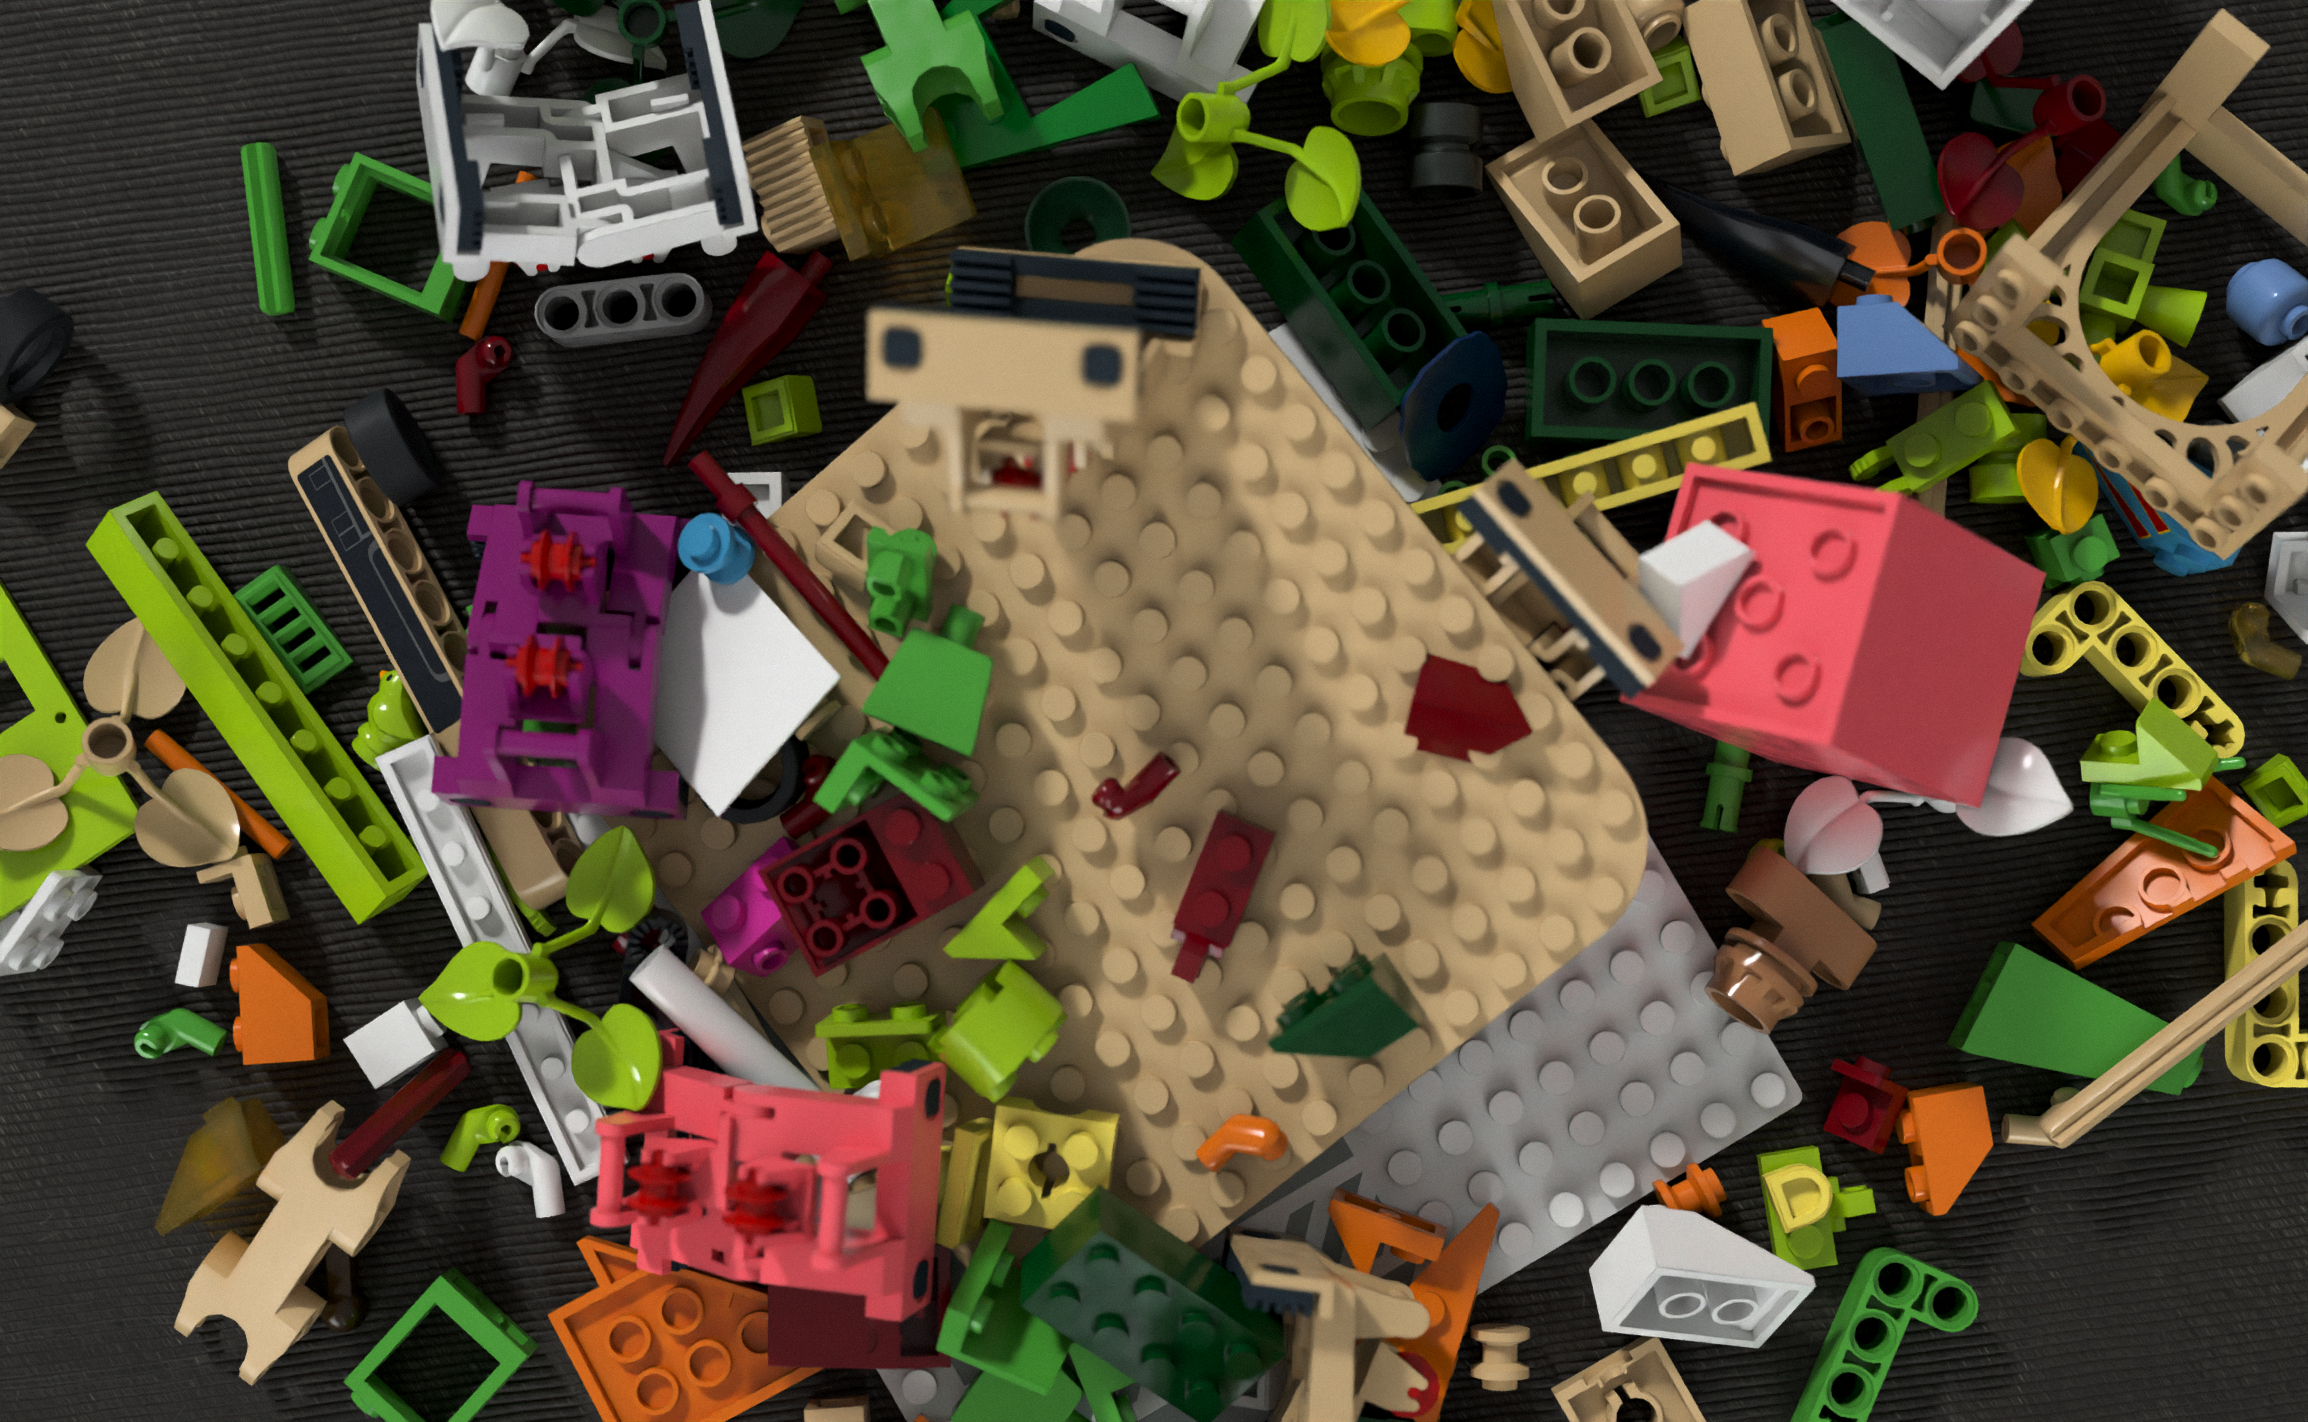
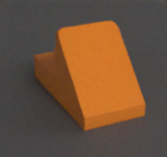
(1366, 1223)

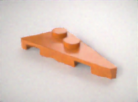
(1449, 1295)

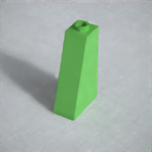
(2057, 1021)

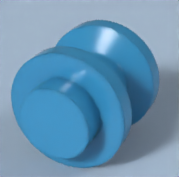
(716, 549)

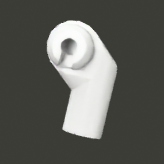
(537, 1170)

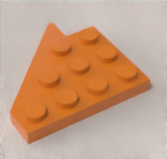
(670, 1342)

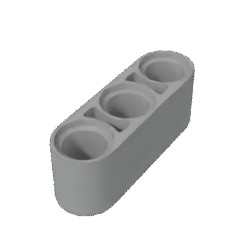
(598, 298)

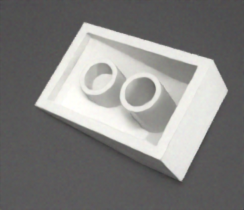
(1693, 1281)

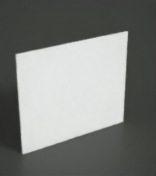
(732, 684)

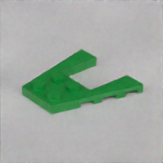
(1095, 110)

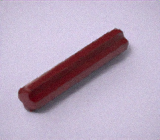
(399, 1114)

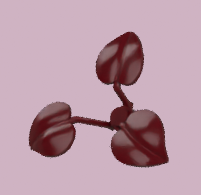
(1978, 182)

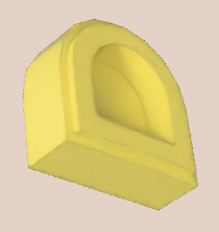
(1798, 1195)

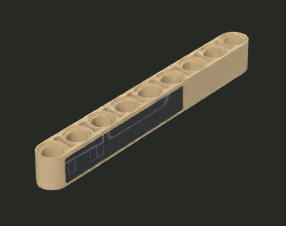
(422, 643)

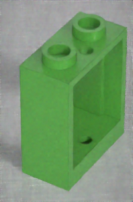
(335, 234)
(471, 1312)

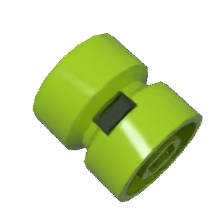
(1995, 475)

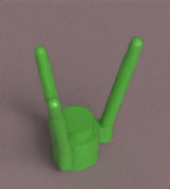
(2125, 801)

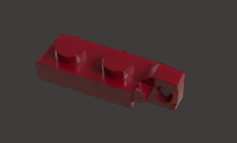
(1219, 891)

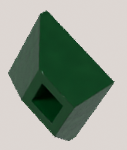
(1354, 1017)

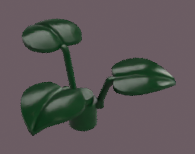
(743, 30)

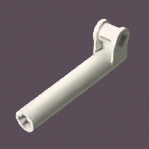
(718, 1027)

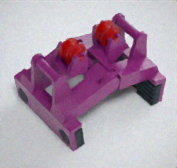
(548, 575)

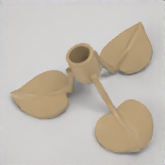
(184, 822)

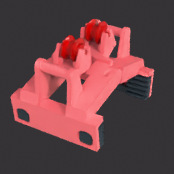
(735, 1203)

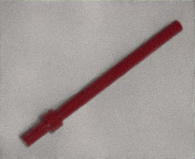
(739, 506)

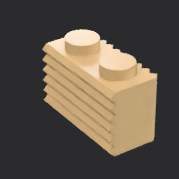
(789, 189)

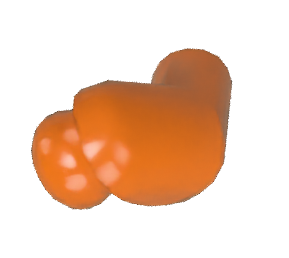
(1243, 1135)

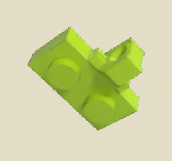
(1812, 1244)

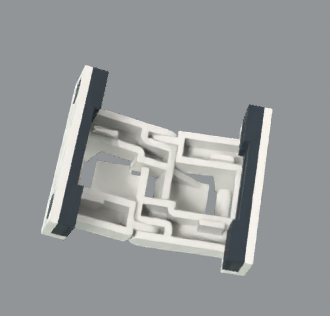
(629, 208)

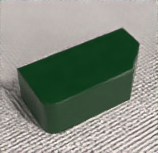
(1999, 111)

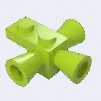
(2117, 288)

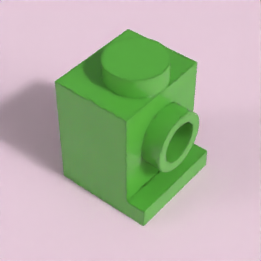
(2073, 556)

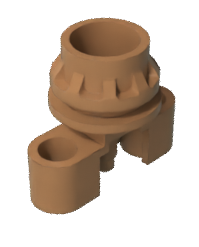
(1793, 933)

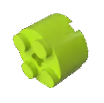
(998, 1028)

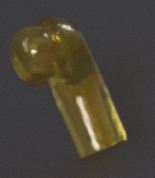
(2253, 645)

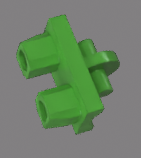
(899, 578)

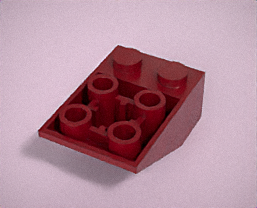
(870, 881)
(832, 1330)

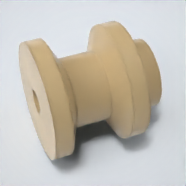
(1499, 1361)

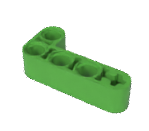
(1893, 1312)

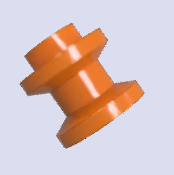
(1697, 1193)

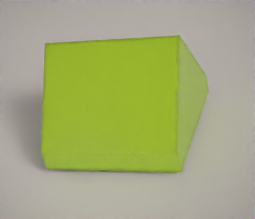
(2278, 791)

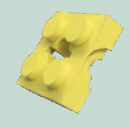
(1017, 1183)

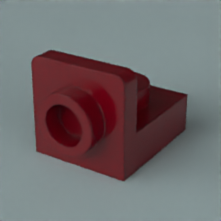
(1865, 1104)

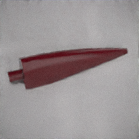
(758, 326)

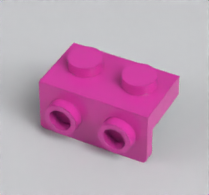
(748, 921)

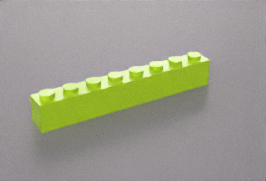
(256, 706)

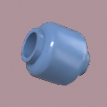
(2269, 302)

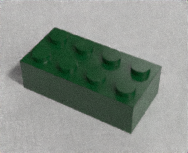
(1351, 301)
(1627, 379)
(1150, 1306)

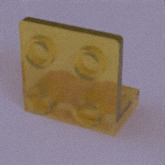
(888, 193)

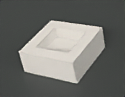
(201, 954)

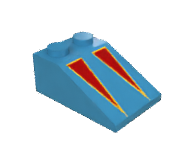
(2152, 528)

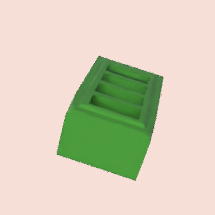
(295, 596)

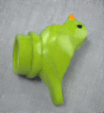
(391, 721)

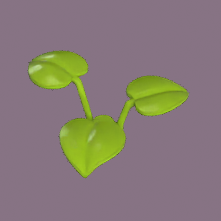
(1203, 165)
(485, 982)

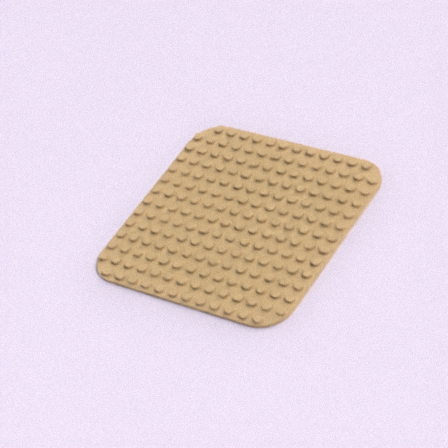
(1264, 624)

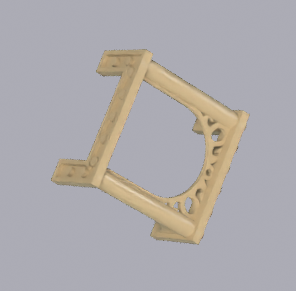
(2120, 432)

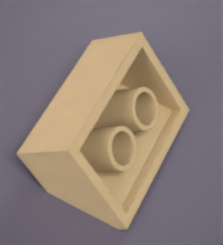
(1764, 82)

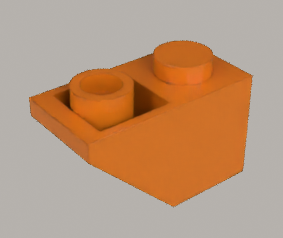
(1805, 380)
(279, 1009)
(1946, 1142)

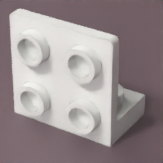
(33, 933)

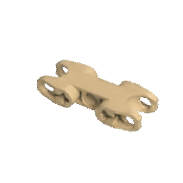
(265, 1280)

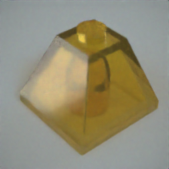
(220, 1161)

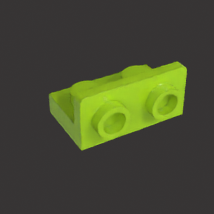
(867, 1042)

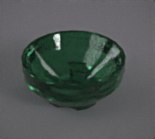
(1074, 200)

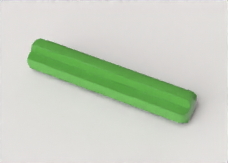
(267, 229)

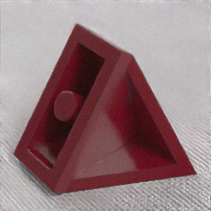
(1462, 711)

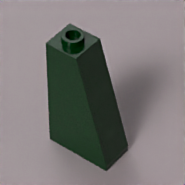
(1881, 122)

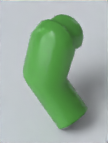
(2182, 192)
(176, 1029)

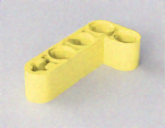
(2140, 680)
(2280, 1021)

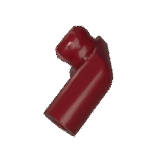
(1139, 792)
(808, 813)

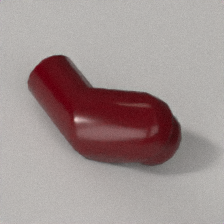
(477, 369)

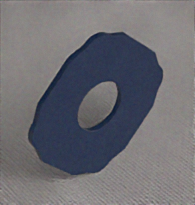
(1465, 360)

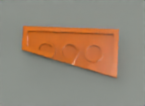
(2156, 882)

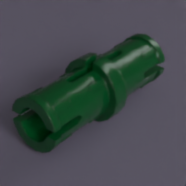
(1501, 303)

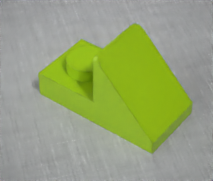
(2161, 754)
(997, 929)

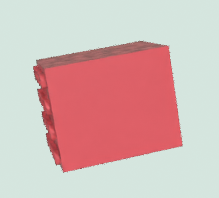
(1854, 637)

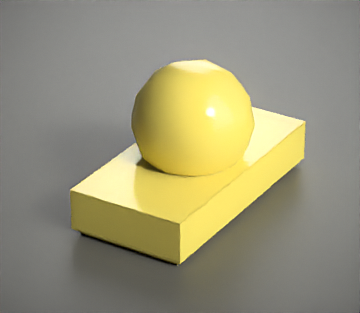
(964, 1183)

